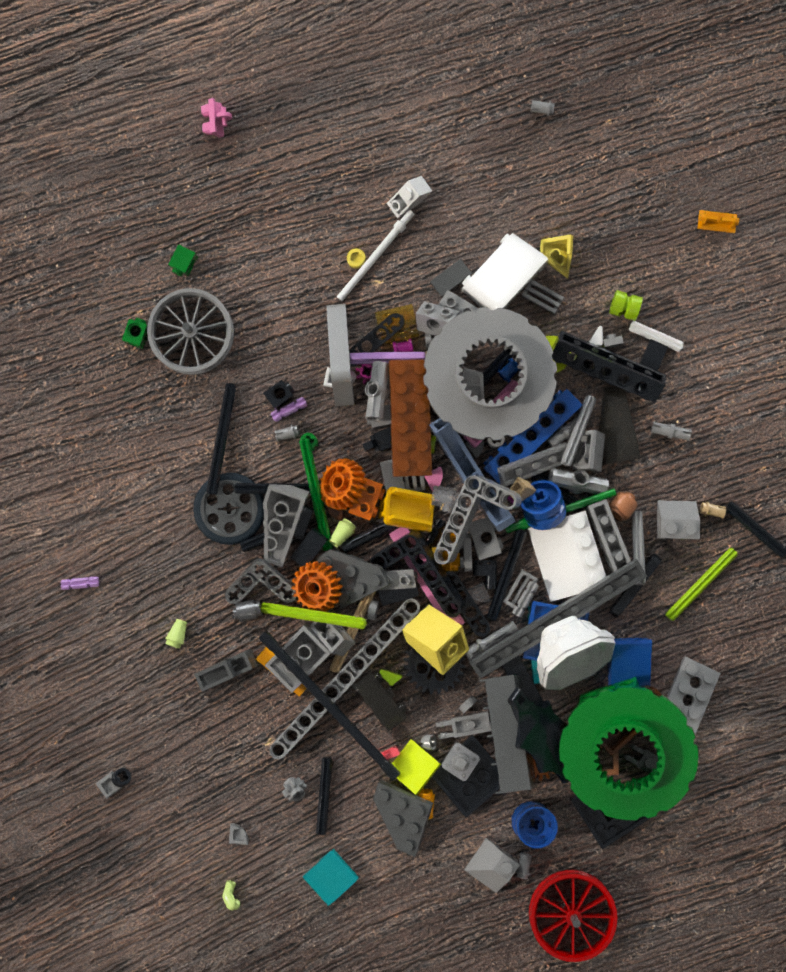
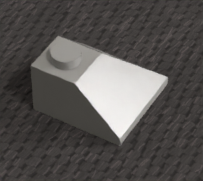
(492, 865)

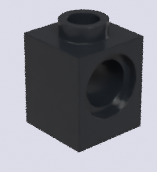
(271, 392)

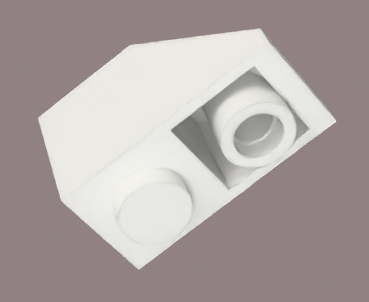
(409, 196)

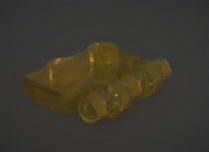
(408, 313)

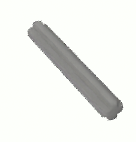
(578, 430)
(638, 541)

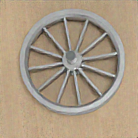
(190, 331)

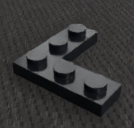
(605, 830)

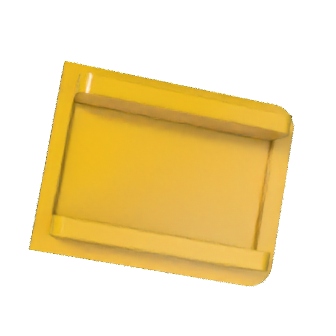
(407, 509)

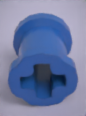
(509, 370)

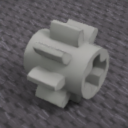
(294, 789)

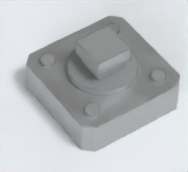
(460, 761)

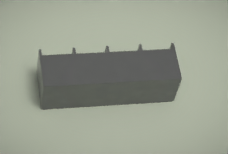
(513, 764)

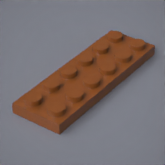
(409, 419)

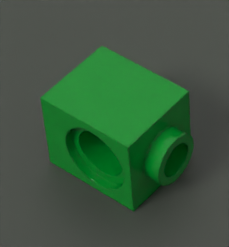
(182, 261)
(138, 341)

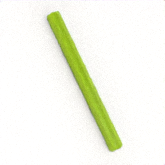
(313, 615)

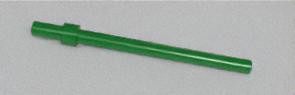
(522, 524)

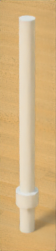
(398, 228)

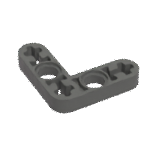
(258, 576)

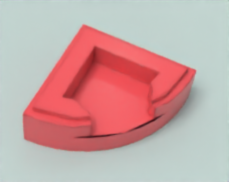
(391, 752)

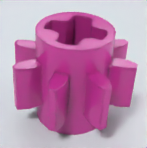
(365, 378)

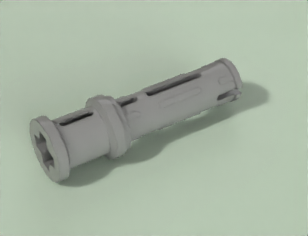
(491, 640)

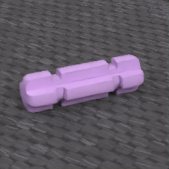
(289, 409)
(77, 583)

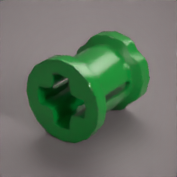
(312, 437)

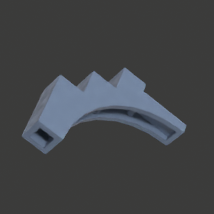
(466, 466)

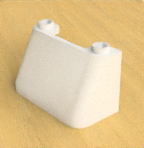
(504, 273)

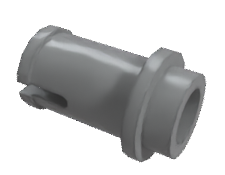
(542, 107)
(287, 433)
(523, 869)

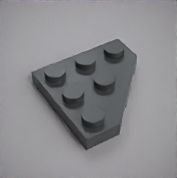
(356, 575)
(403, 815)

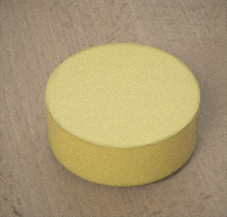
(356, 258)

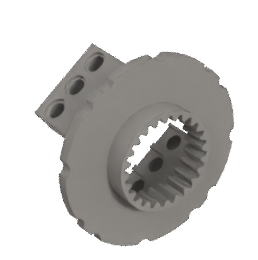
(475, 417)

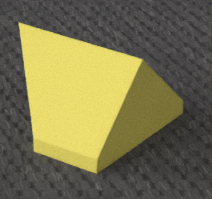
(558, 252)

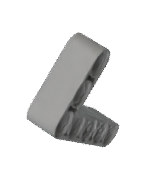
(339, 355)
(468, 513)

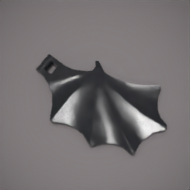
(538, 732)

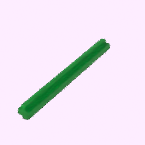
(315, 491)

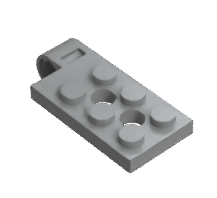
(700, 695)

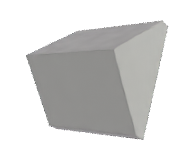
(590, 452)

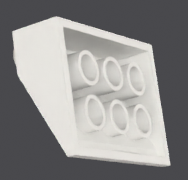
(567, 556)

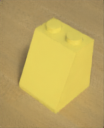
(436, 638)

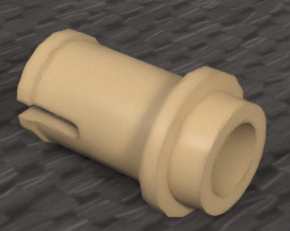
(712, 510)

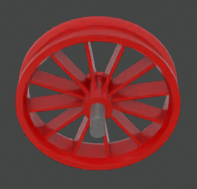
(573, 915)

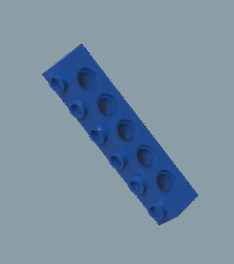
(570, 406)

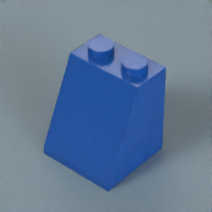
(630, 660)

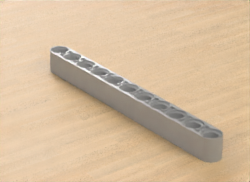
(341, 687)

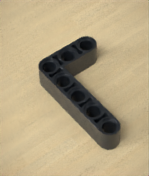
(424, 568)

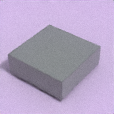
(106, 785)

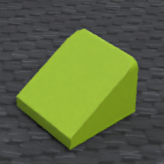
(389, 676)

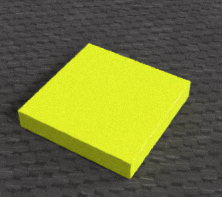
(415, 766)

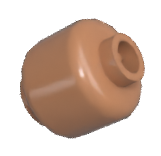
(623, 505)

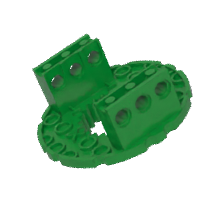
(629, 707)

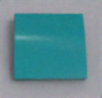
(330, 877)

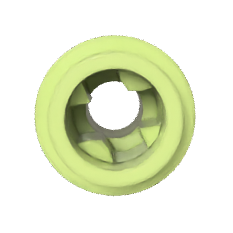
(342, 532)
(177, 634)

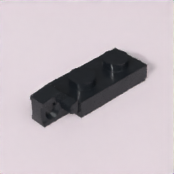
(379, 441)

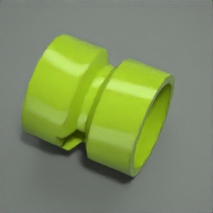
(625, 305)

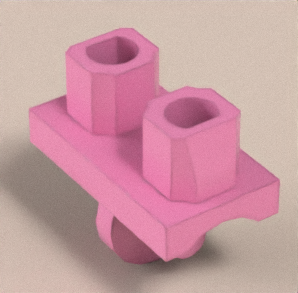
(217, 116)

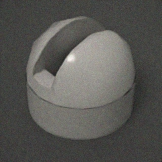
(429, 742)

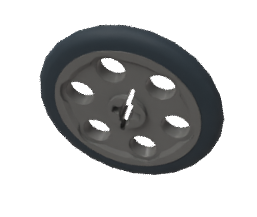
(217, 532)

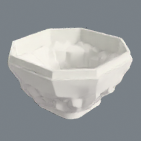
(572, 652)

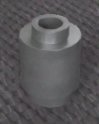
(247, 610)

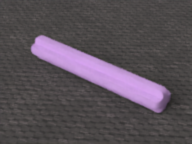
(369, 358)

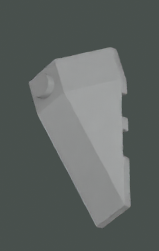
(281, 516)

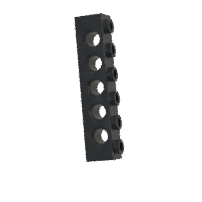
(619, 366)

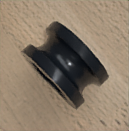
(116, 780)

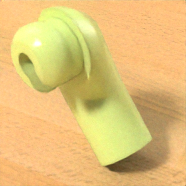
(229, 900)

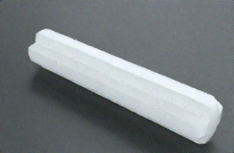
(655, 335)

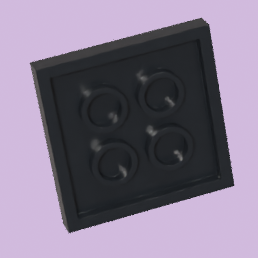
(478, 787)

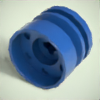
(545, 824)

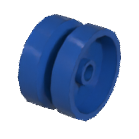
(545, 507)

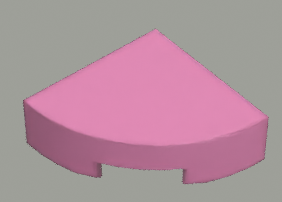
(435, 479)

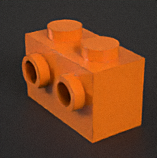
(367, 504)

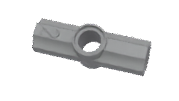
(377, 391)
(578, 481)

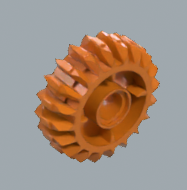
(342, 484)
(324, 578)

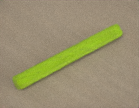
(701, 584)

